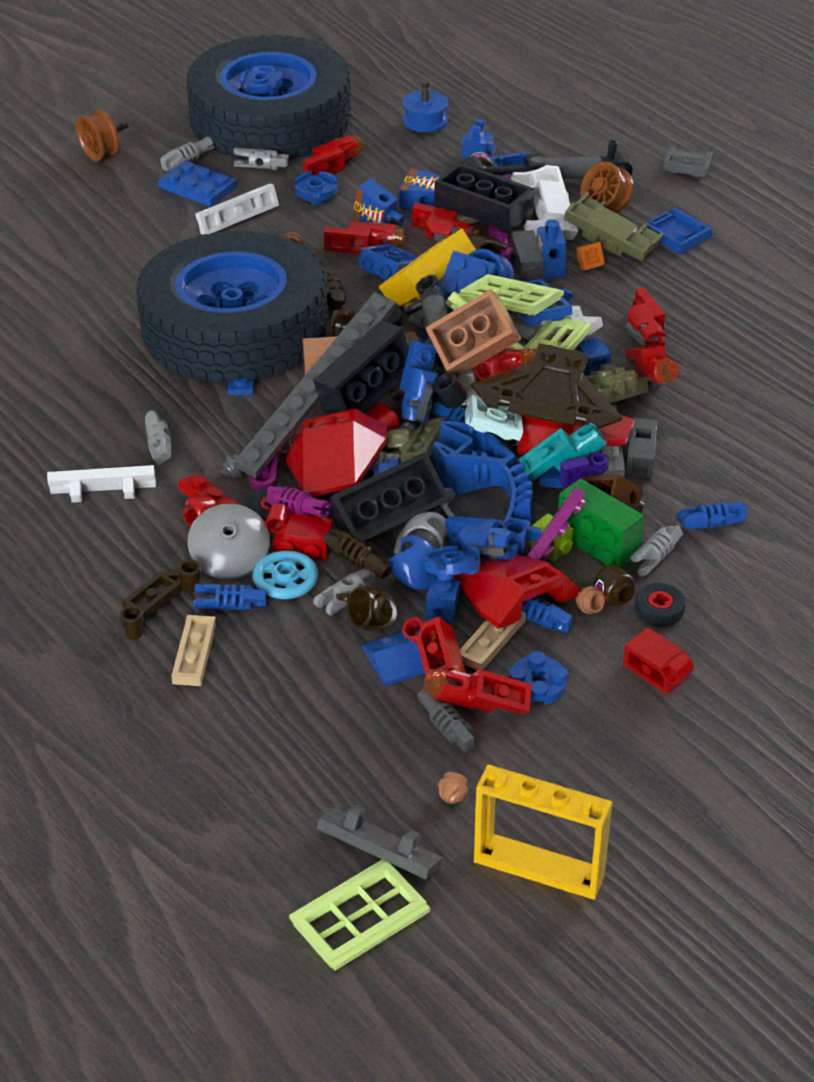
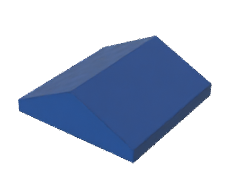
(394, 658)

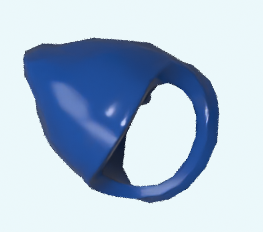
(409, 563)

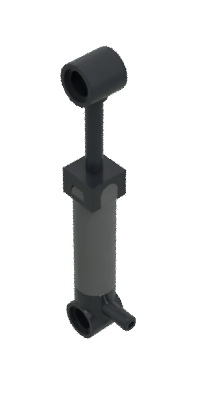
(569, 166)
(434, 308)

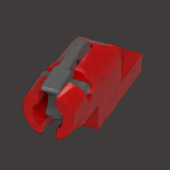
(646, 320)

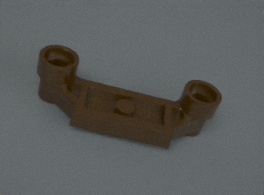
(155, 594)

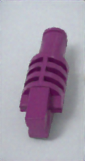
(501, 236)
(298, 501)

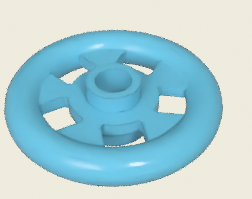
(285, 574)

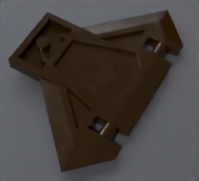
(550, 390)

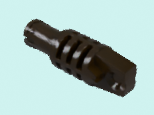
(357, 552)

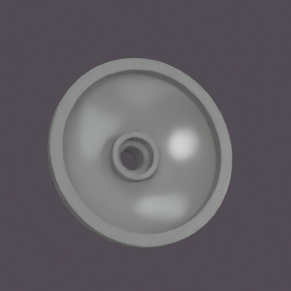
(232, 554)

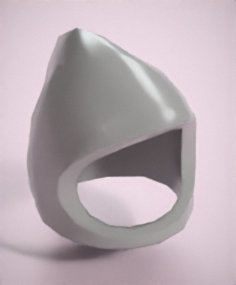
(426, 525)

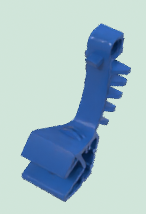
(475, 461)

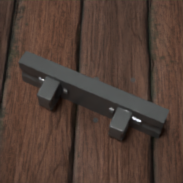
(398, 851)

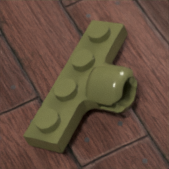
(410, 443)

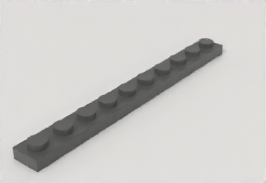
(305, 396)

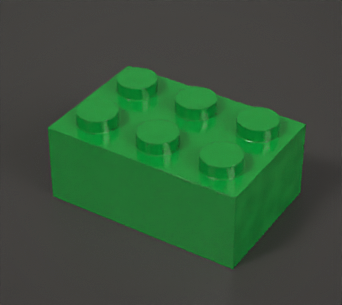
(604, 526)

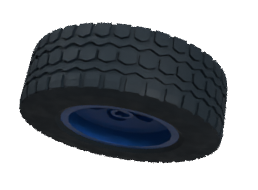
(302, 115)
(231, 305)

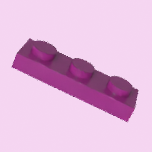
(557, 525)

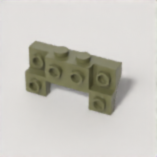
(611, 229)
(617, 383)

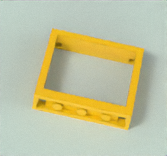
(532, 861)

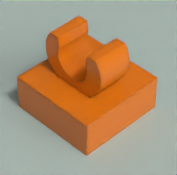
(590, 256)

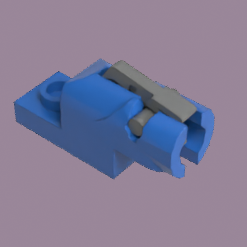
(418, 381)
(483, 535)

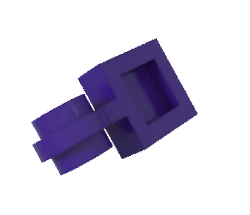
(577, 468)

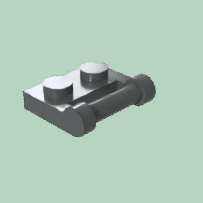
(687, 161)

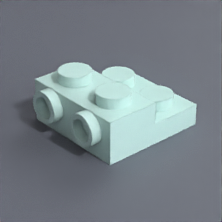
(498, 421)

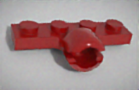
(202, 496)

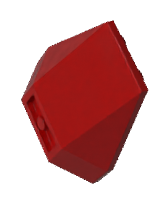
(538, 430)
(335, 451)
(504, 585)

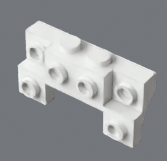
(549, 198)

